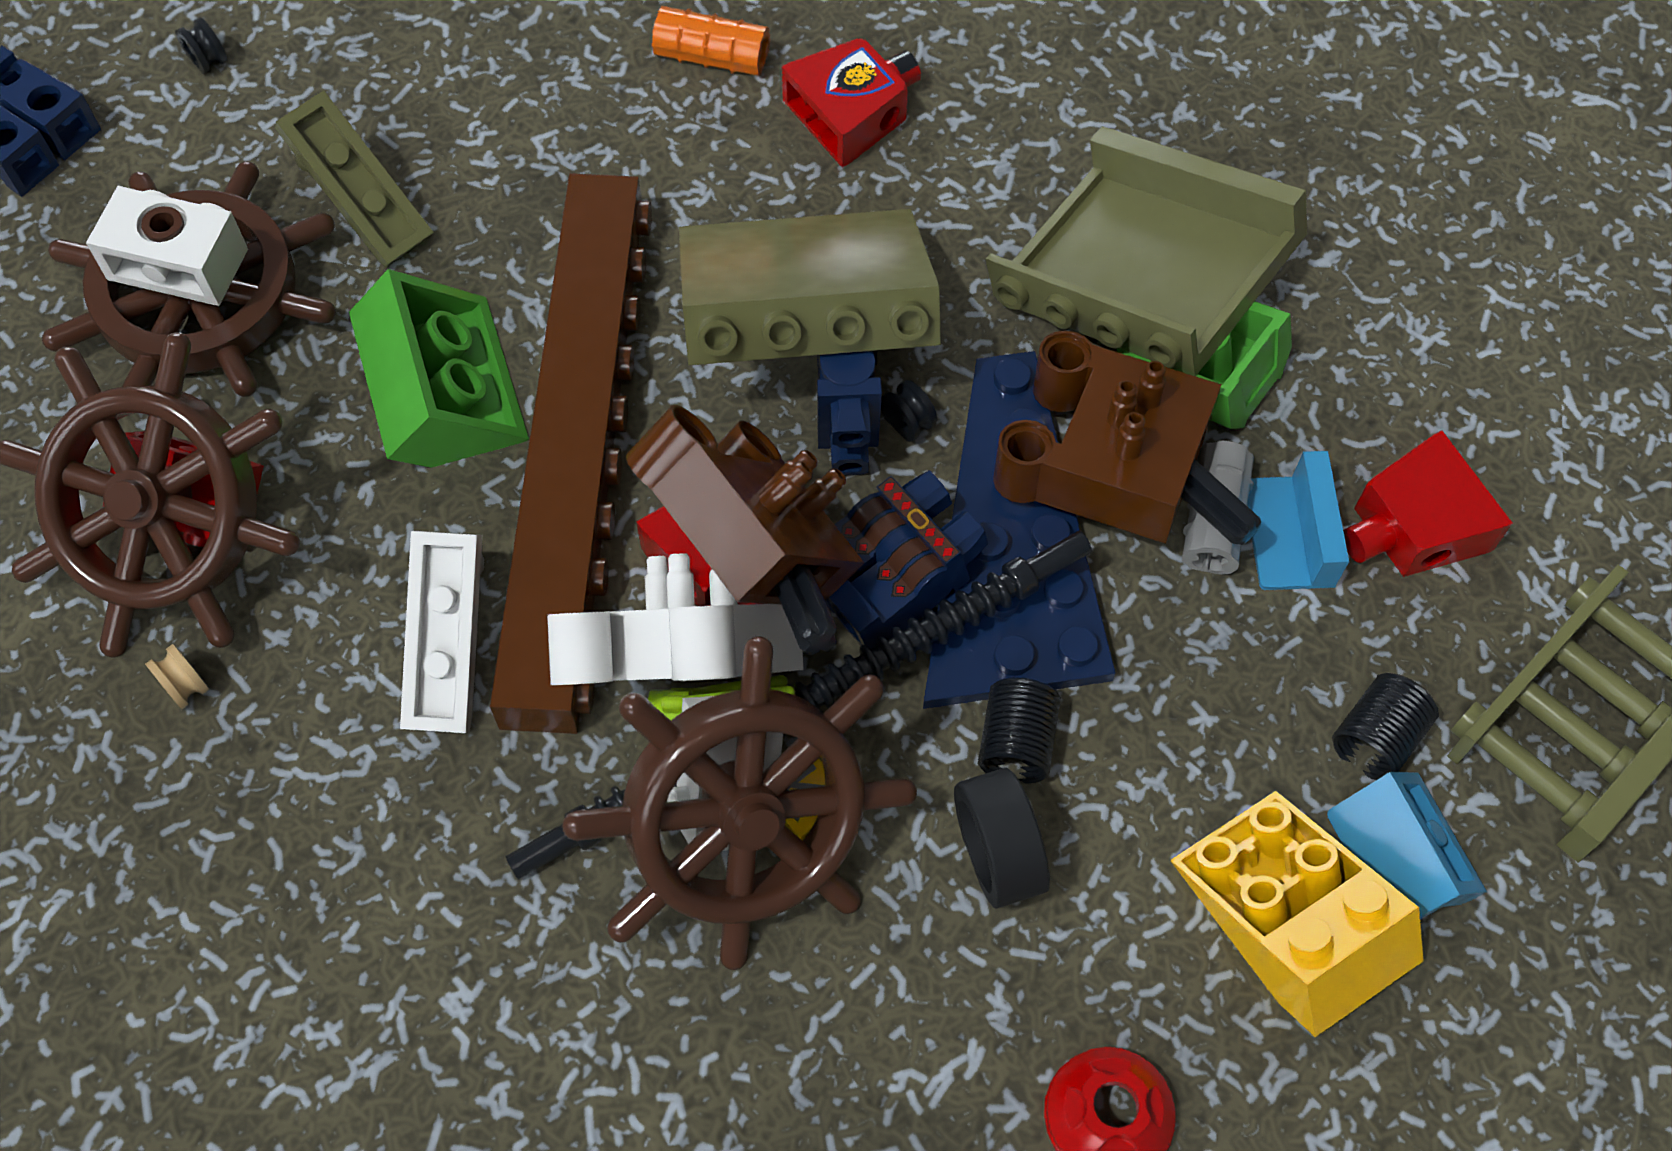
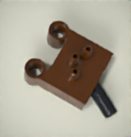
(1127, 445)
(752, 517)

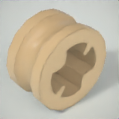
(177, 676)

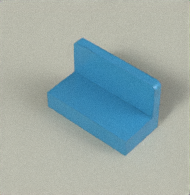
(1300, 527)
(1407, 842)

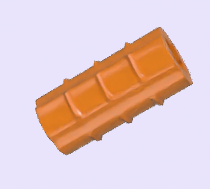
(710, 40)

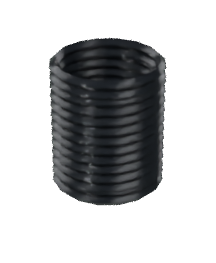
(1390, 718)
(1020, 726)

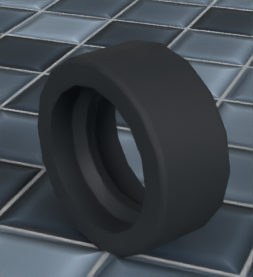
(1002, 837)

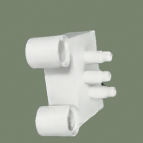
(670, 636)

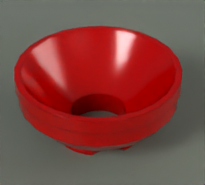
(1071, 1111)

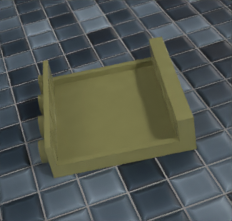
(1155, 251)
(807, 287)

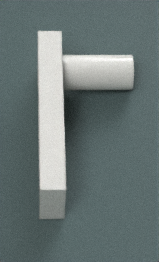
(441, 631)

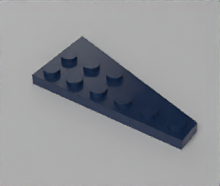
(1059, 629)

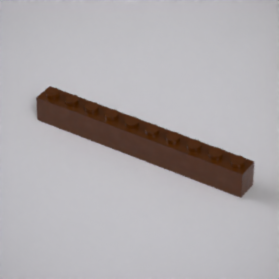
(571, 447)

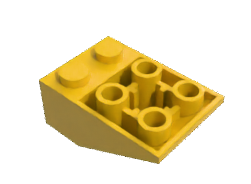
(1303, 911)

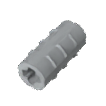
(1204, 545)

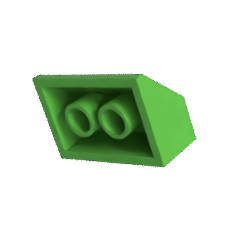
(434, 371)

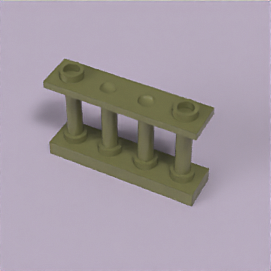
(1625, 770)

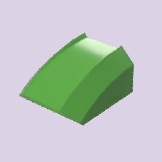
(1246, 363)

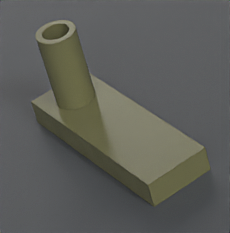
(353, 179)

